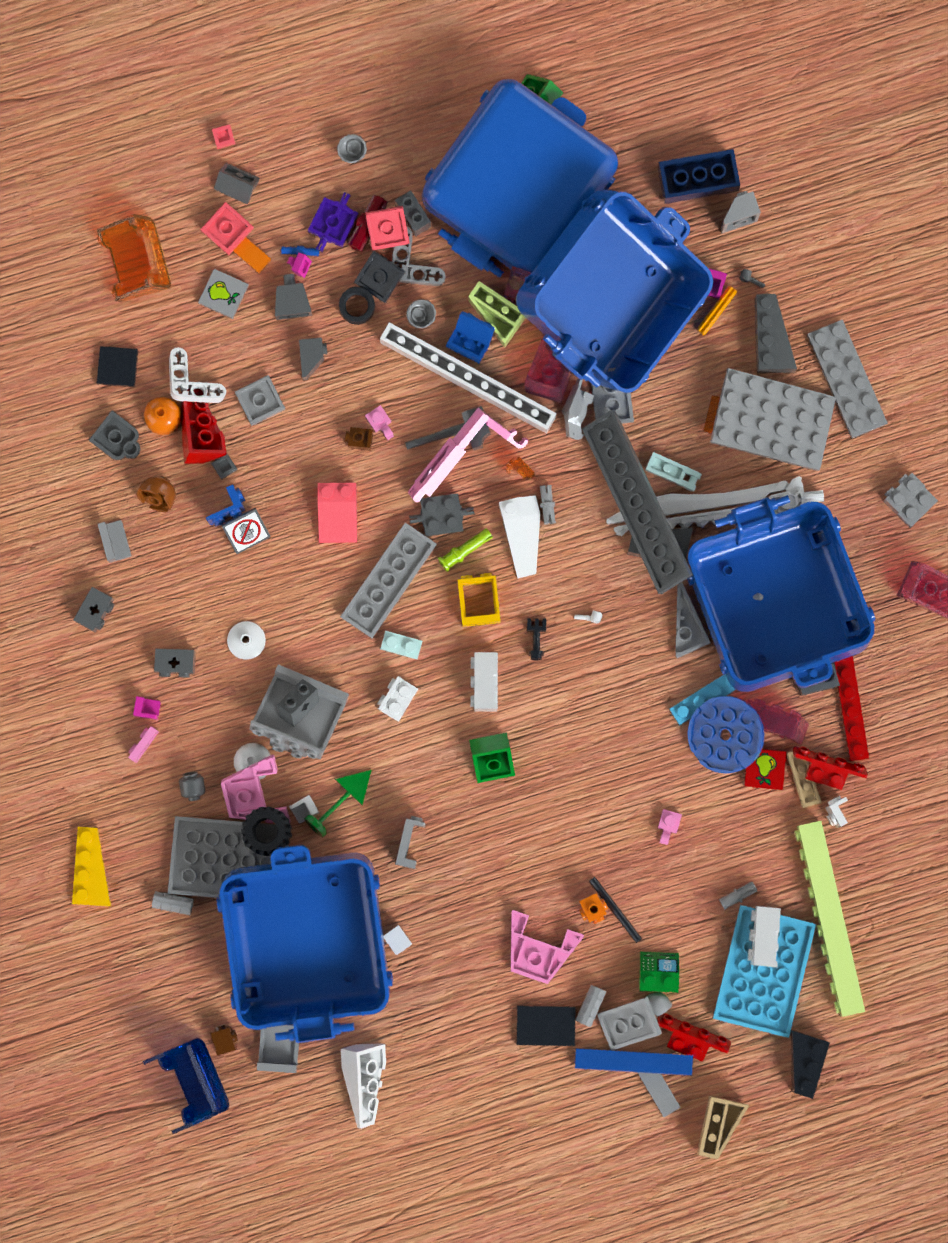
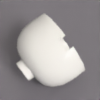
(248, 755)

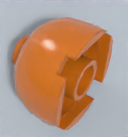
(162, 415)

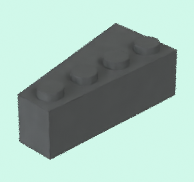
(772, 341)

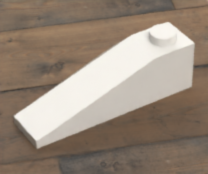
(362, 1074)

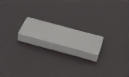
(660, 1093)

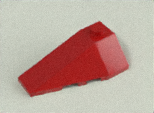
(200, 433)

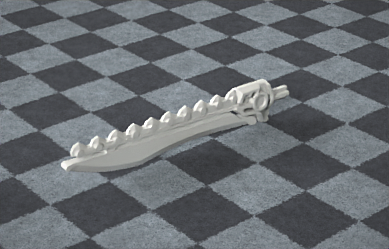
(684, 503)

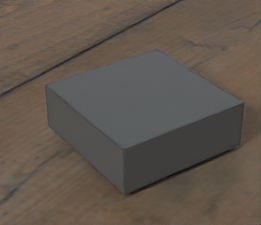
(224, 466)

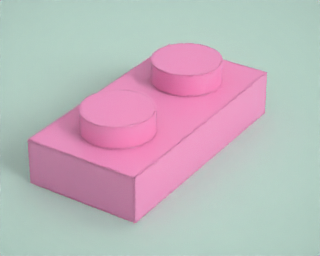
(138, 750)

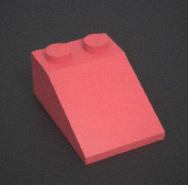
(337, 512)

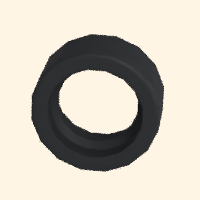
(356, 291)

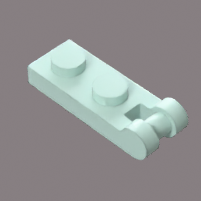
(672, 471)

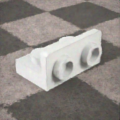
(397, 698)

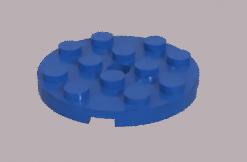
(745, 732)

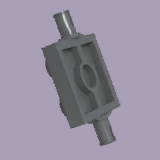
(441, 515)

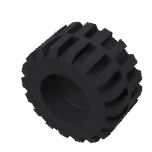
(254, 819)

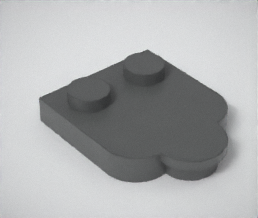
(116, 438)

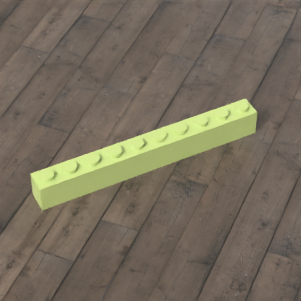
(830, 919)

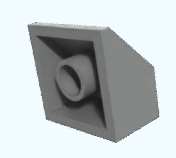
(742, 212)

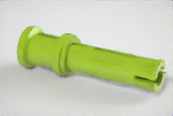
(457, 554)

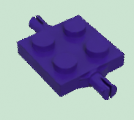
(333, 222)

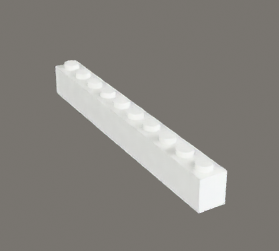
(467, 378)

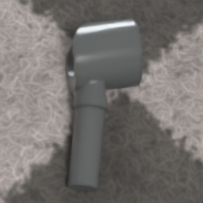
(745, 276)

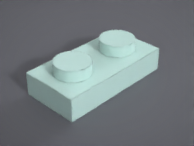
(401, 645)

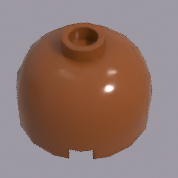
(158, 493)

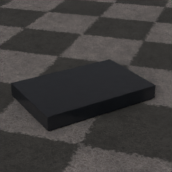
(546, 1025)

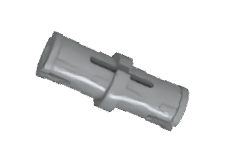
(547, 504)

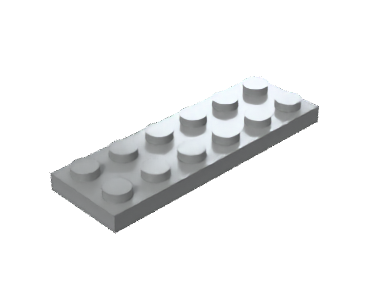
(847, 379)
(388, 580)

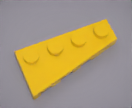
(89, 874)

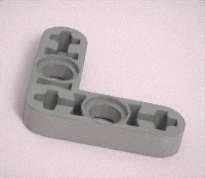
(410, 269)

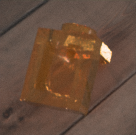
(523, 469)

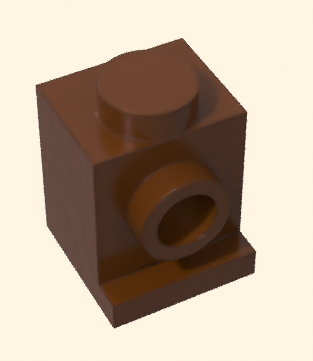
(363, 444)

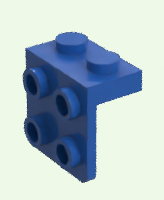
(471, 337)
(233, 511)

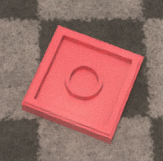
(227, 228)
(387, 228)

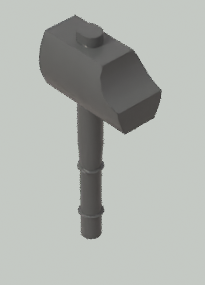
(476, 442)

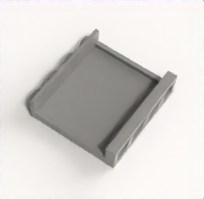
(316, 727)

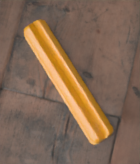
(716, 311)

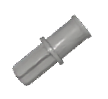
(738, 895)

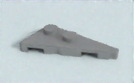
(689, 629)

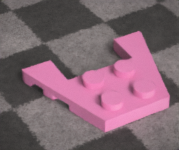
(244, 790)
(536, 958)

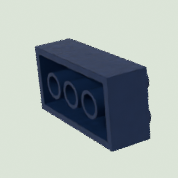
(699, 176)

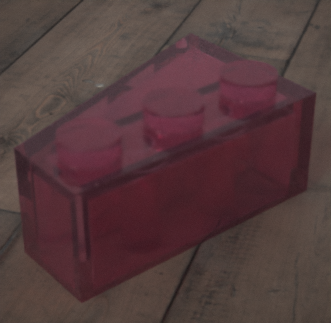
(780, 722)

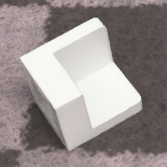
(303, 808)
(397, 940)

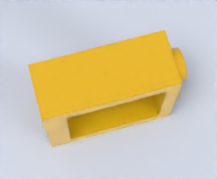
(483, 619)

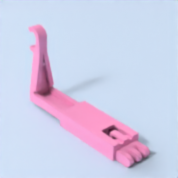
(454, 450)

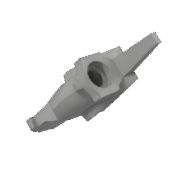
(575, 410)

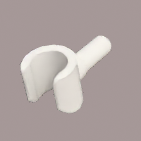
(595, 617)

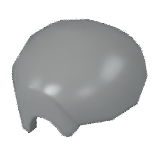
(351, 148)
(421, 313)
(659, 1003)

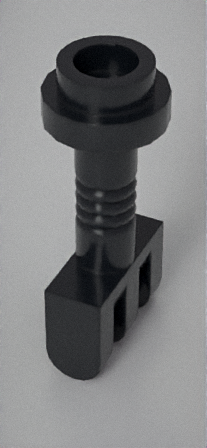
(536, 653)

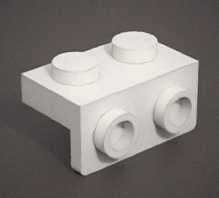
(835, 815)

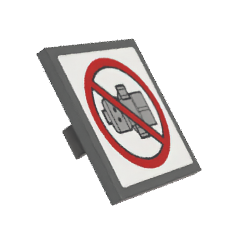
(245, 530)

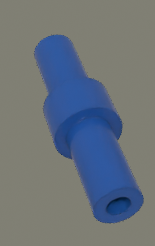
(299, 249)

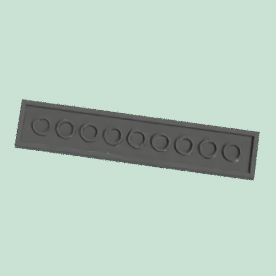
(637, 502)

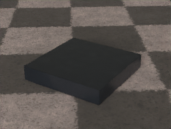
(379, 276)
(117, 366)

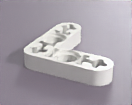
(183, 383)

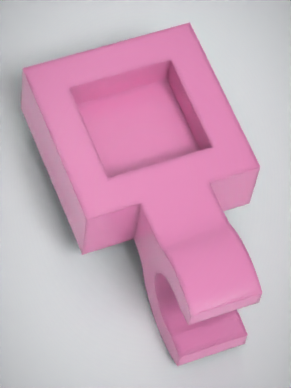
(379, 421)
(668, 823)

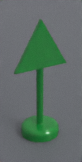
(355, 785)

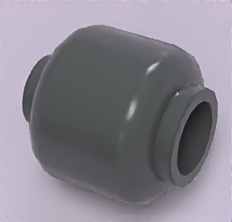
(192, 786)

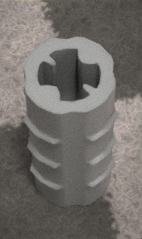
(172, 903)
(590, 1006)

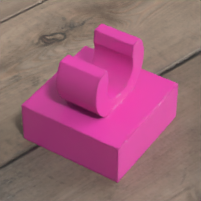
(299, 264)

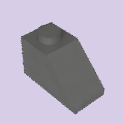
(311, 355)

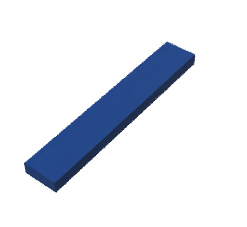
(634, 1062)

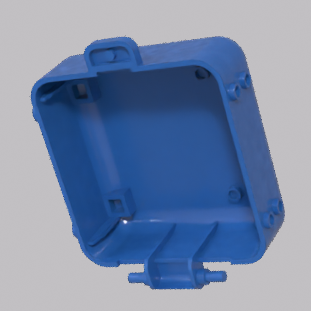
(516, 177)
(615, 290)
(808, 587)
(305, 943)

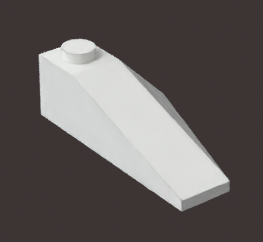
(522, 527)

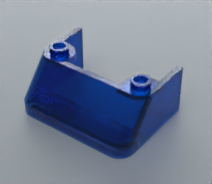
(197, 1079)

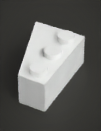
(485, 681)
(764, 936)

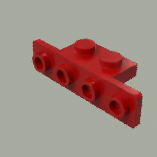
(827, 769)
(691, 1039)

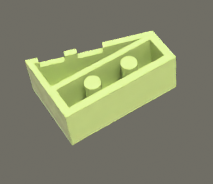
(497, 311)

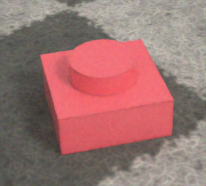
(223, 136)

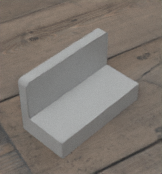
(114, 541)

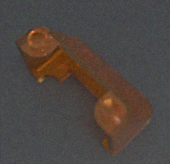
(135, 256)

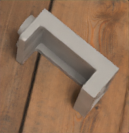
(405, 841)
(277, 1055)

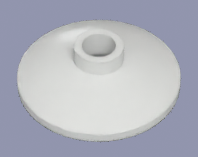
(253, 647)

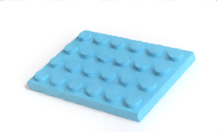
(764, 995)

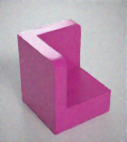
(718, 283)
(146, 708)

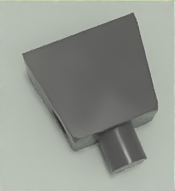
(291, 300)

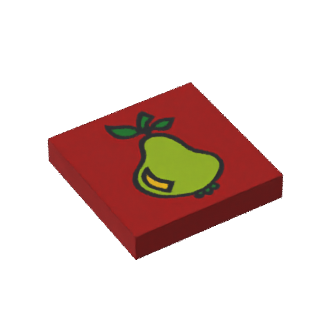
(766, 770)

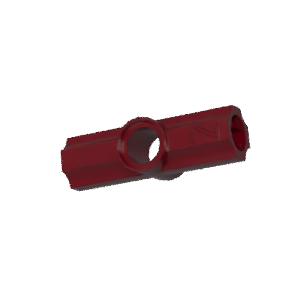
(361, 234)

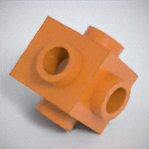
(587, 903)

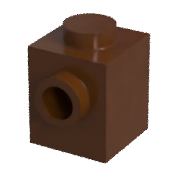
(224, 1039)

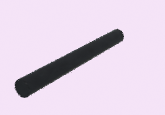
(615, 909)

